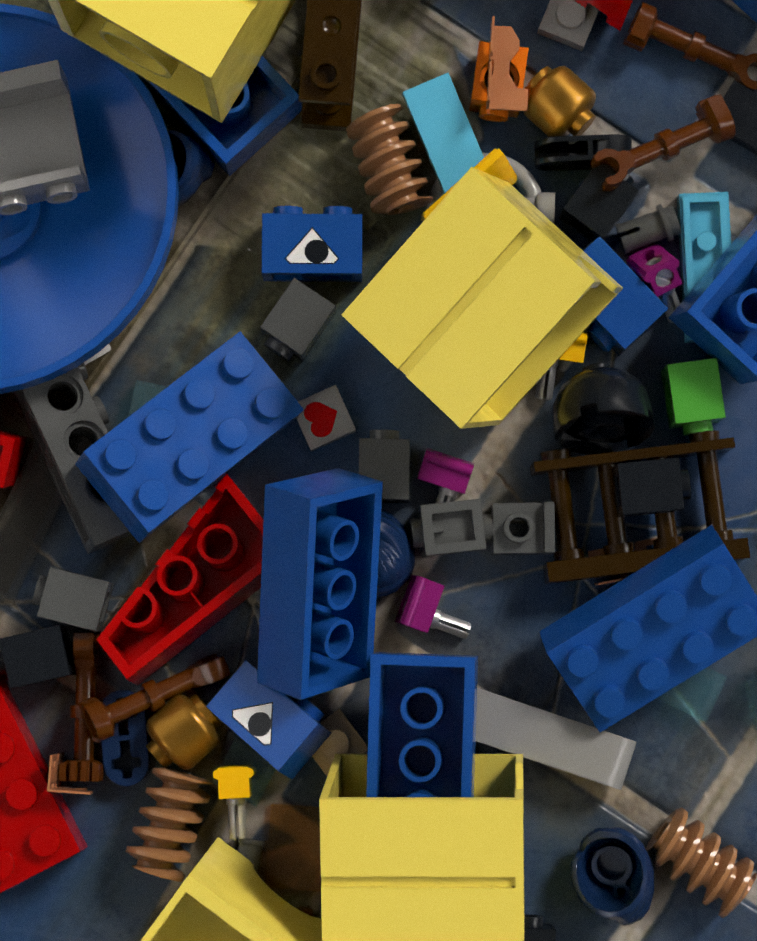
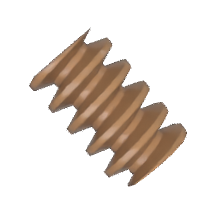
(386, 161)
(168, 823)
(702, 861)

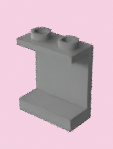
(38, 139)

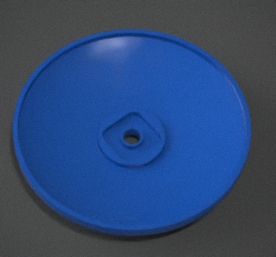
(87, 264)

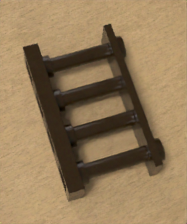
(329, 63)
(619, 554)

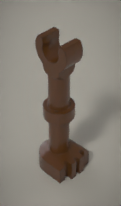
(646, 26)
(714, 122)
(101, 718)
(83, 767)

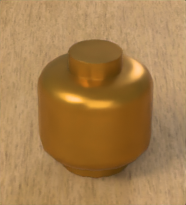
(560, 102)
(183, 732)

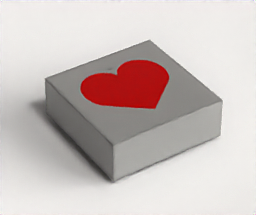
(324, 418)

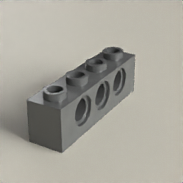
(51, 431)

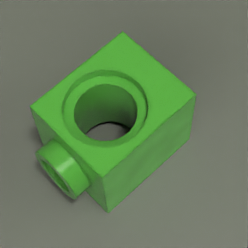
(693, 395)

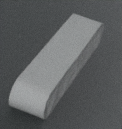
(552, 739)

